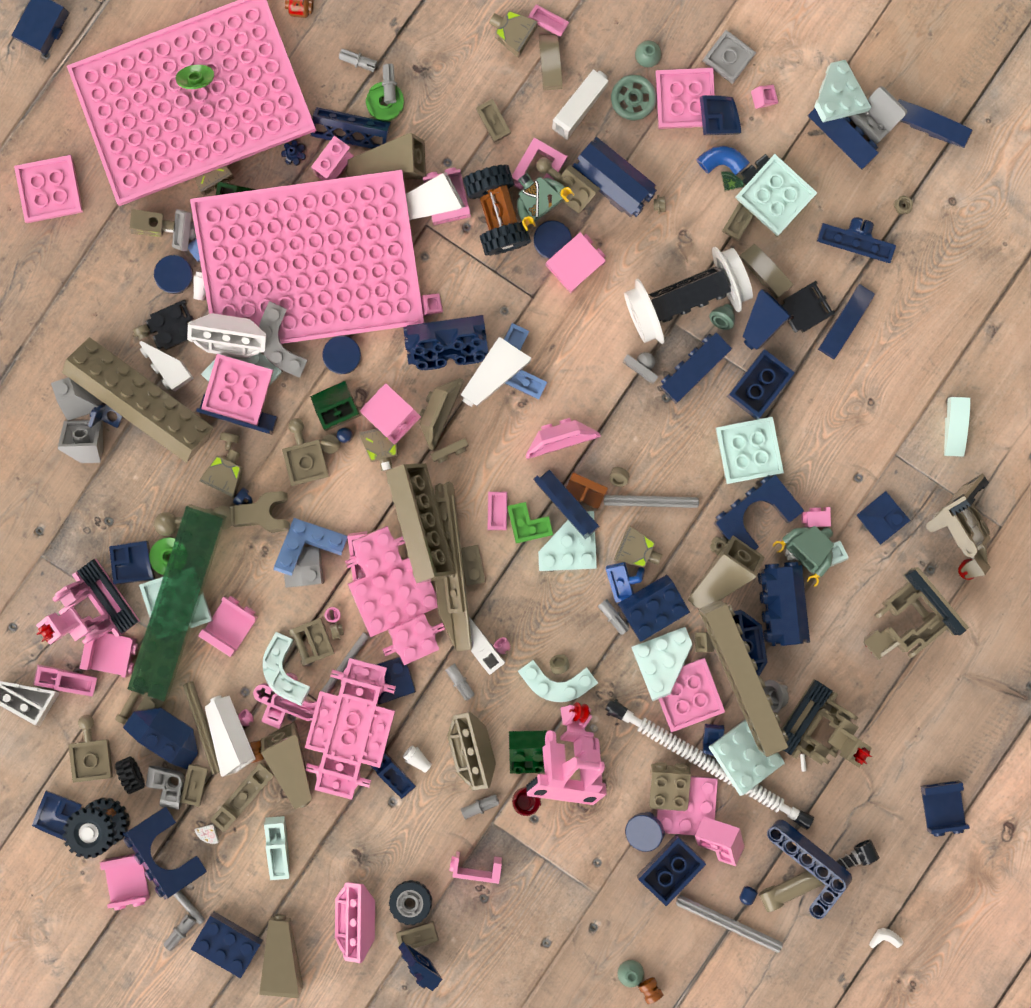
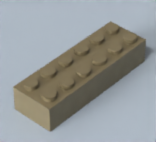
(420, 522)

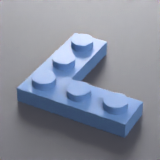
(522, 380)
(304, 532)

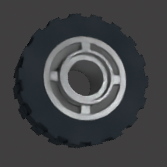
(407, 914)

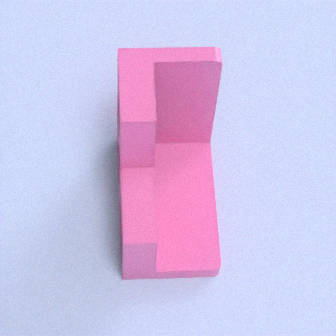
(721, 838)

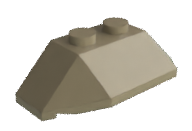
(438, 410)
(471, 750)

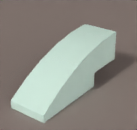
(956, 426)
(277, 848)

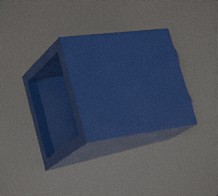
(764, 320)

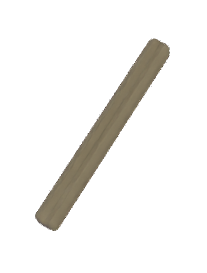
(202, 726)

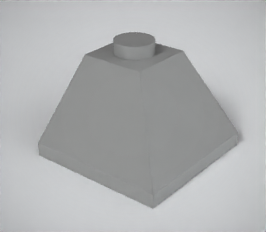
(73, 398)
(82, 441)
(308, 569)

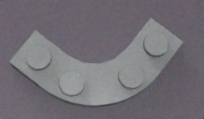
(274, 349)

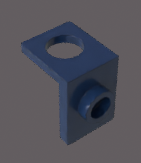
(101, 413)

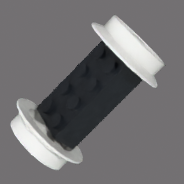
(722, 281)

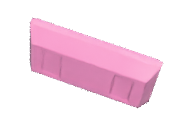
(548, 20)
(497, 510)

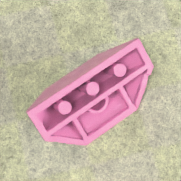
(561, 436)
(354, 921)

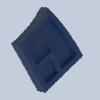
(719, 115)
(883, 518)
(131, 563)
(399, 676)
(53, 814)

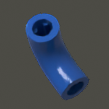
(722, 156)

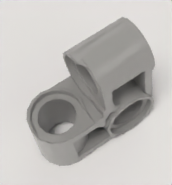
(160, 778)

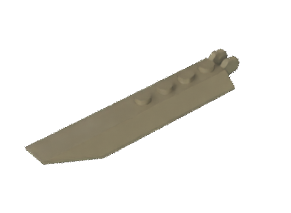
(451, 590)

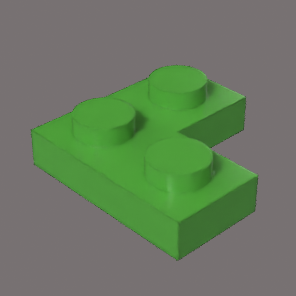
(524, 528)

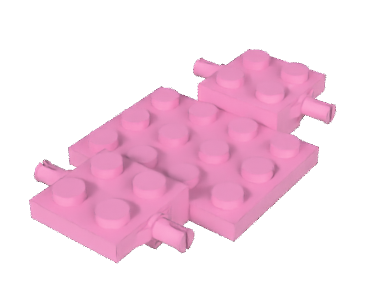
(392, 598)
(350, 728)

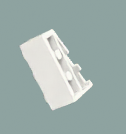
(27, 701)

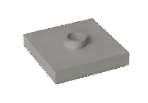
(729, 56)

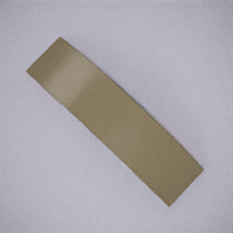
(242, 797)

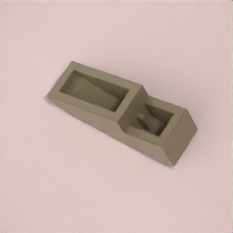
(550, 62)
(766, 271)

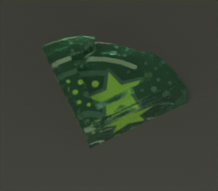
(731, 181)

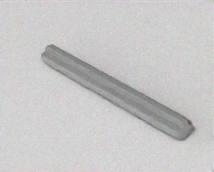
(651, 501)

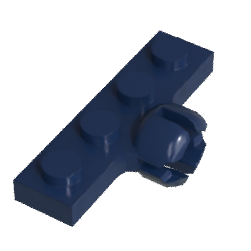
(857, 240)

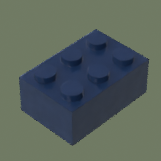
(760, 384)
(653, 608)
(671, 870)
(226, 944)

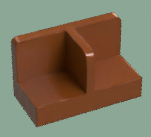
(586, 490)

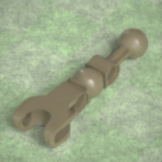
(237, 516)

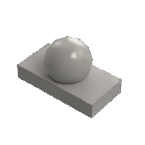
(183, 230)
(642, 366)

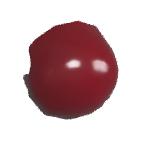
(525, 804)

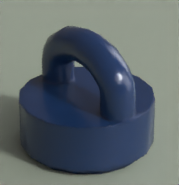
(242, 494)

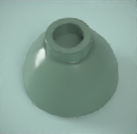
(648, 54)
(723, 317)
(630, 973)

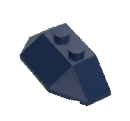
(754, 637)
(163, 735)

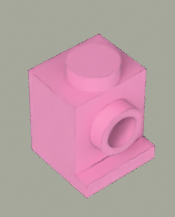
(817, 517)

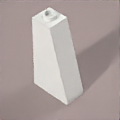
(580, 104)
(433, 198)
(495, 370)
(228, 736)

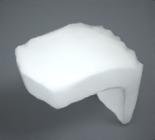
(888, 935)

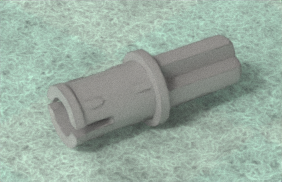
(357, 60)
(389, 83)
(614, 617)
(460, 682)
(480, 806)
(179, 932)

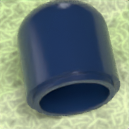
(345, 435)
(748, 895)

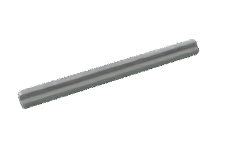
(729, 923)

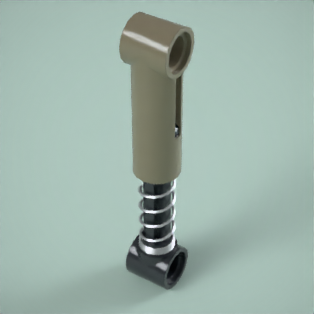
(776, 896)

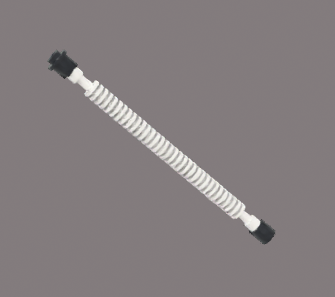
(618, 711)

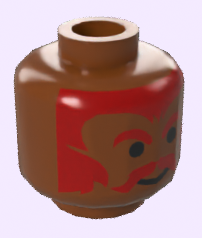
(299, 8)

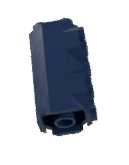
(615, 177)
(436, 342)
(784, 603)

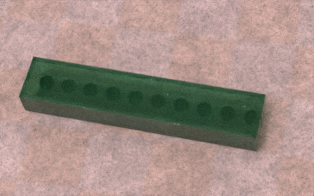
(177, 602)

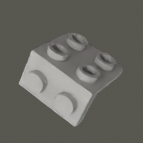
(881, 117)

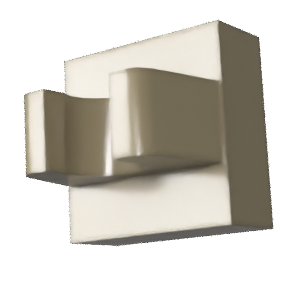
(703, 642)

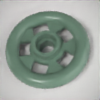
(617, 97)

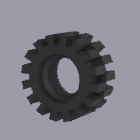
(129, 775)

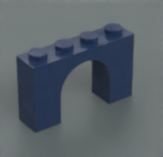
(770, 491)
(166, 881)

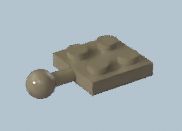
(579, 184)
(305, 460)
(89, 758)

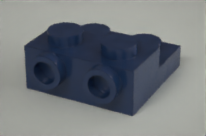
(420, 967)

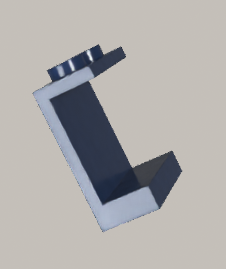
(944, 808)

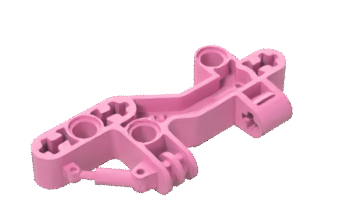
(279, 707)

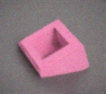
(764, 96)
(431, 304)

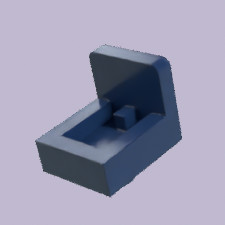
(711, 734)

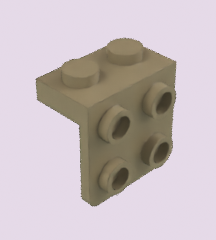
(669, 786)

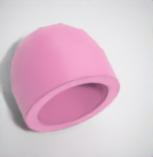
(336, 614)
(502, 645)
(245, 717)

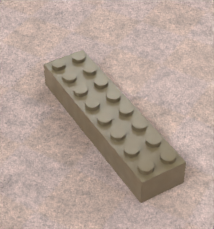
(137, 399)
(743, 677)

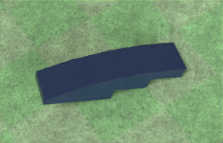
(935, 124)
(846, 321)
(394, 776)

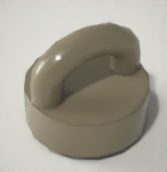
(229, 438)
(330, 444)
(619, 477)
(559, 664)

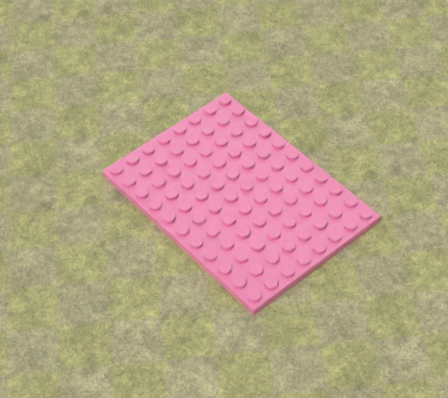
(167, 134)
(319, 249)

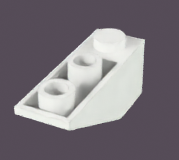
(171, 369)
(483, 650)

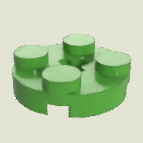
(382, 112)

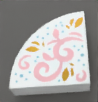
(207, 834)

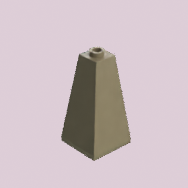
(402, 153)
(730, 571)
(286, 760)
(281, 965)

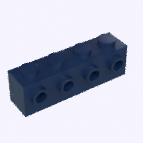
(847, 139)
(695, 368)

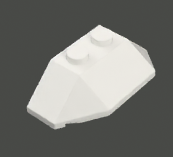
(227, 335)

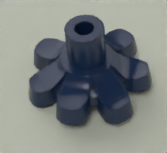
(295, 155)

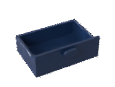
(40, 25)

